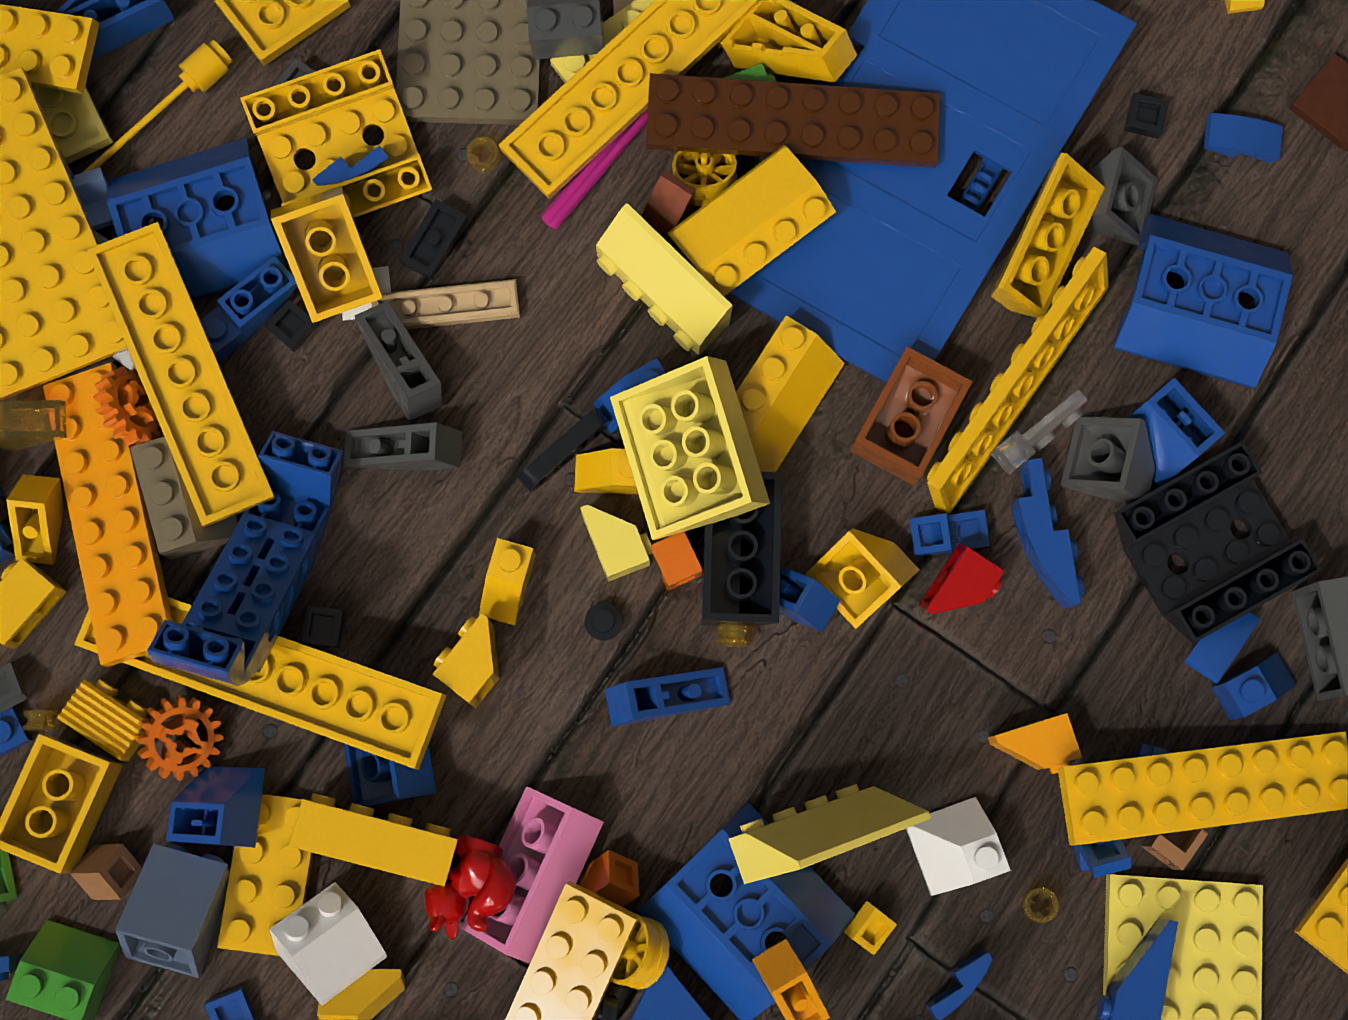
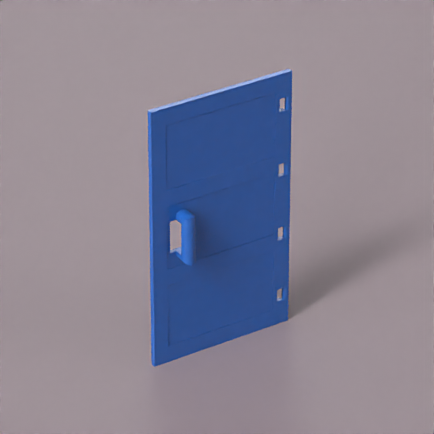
(898, 250)

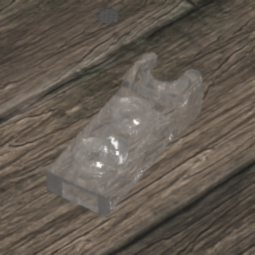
(1019, 447)

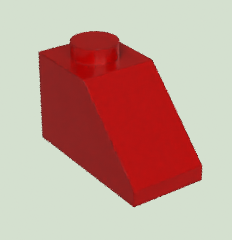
(962, 582)

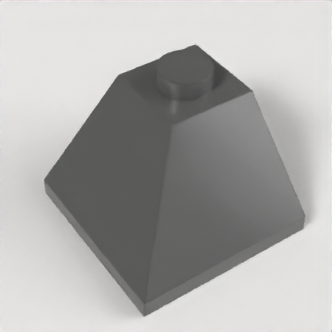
(1125, 199)
(1110, 459)

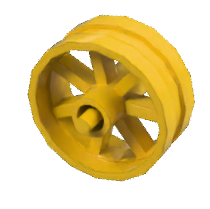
(705, 173)
(643, 960)

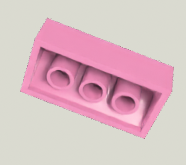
(546, 849)

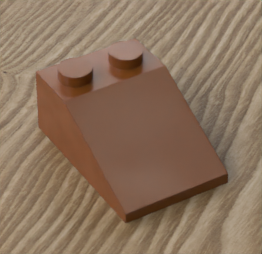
(911, 416)

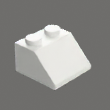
(327, 943)

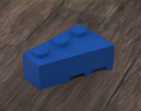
(119, 19)

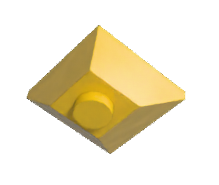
(862, 573)

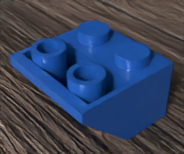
(1176, 430)
(218, 808)

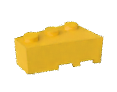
(789, 42)

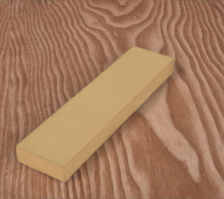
(454, 304)

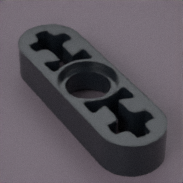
(564, 450)

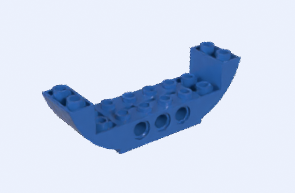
(259, 568)

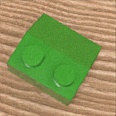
(64, 972)

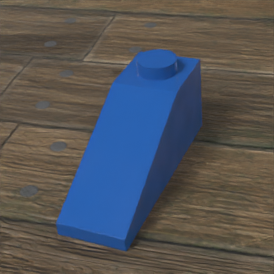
(666, 696)
(1142, 982)

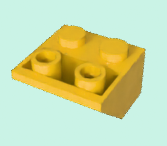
(473, 663)

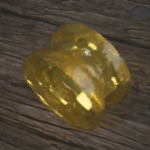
(491, 163)
(732, 635)
(40, 720)
(1042, 894)

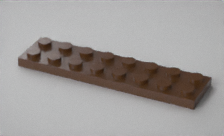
(806, 118)

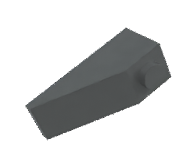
(400, 361)
(404, 447)

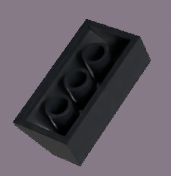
(744, 564)

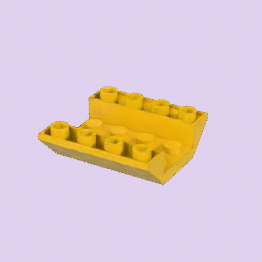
(328, 116)

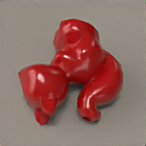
(480, 875)

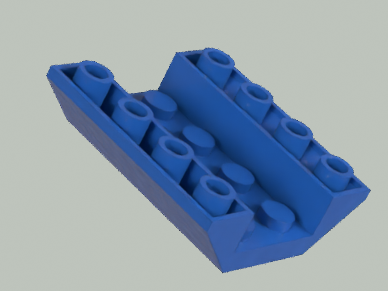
(208, 244)
(1203, 322)
(727, 932)

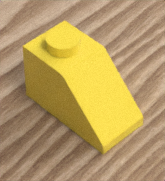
(616, 543)

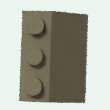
(170, 506)

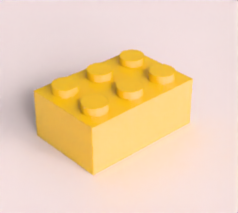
(326, 254)
(56, 803)

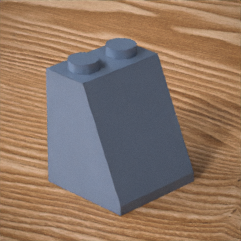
(174, 909)

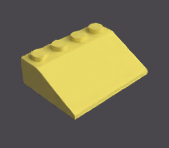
(689, 448)
(820, 831)

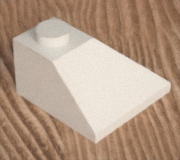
(957, 847)

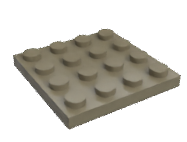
(466, 62)

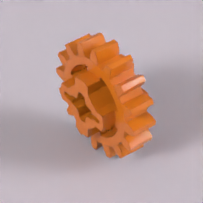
(126, 407)
(184, 723)

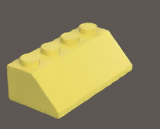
(663, 281)

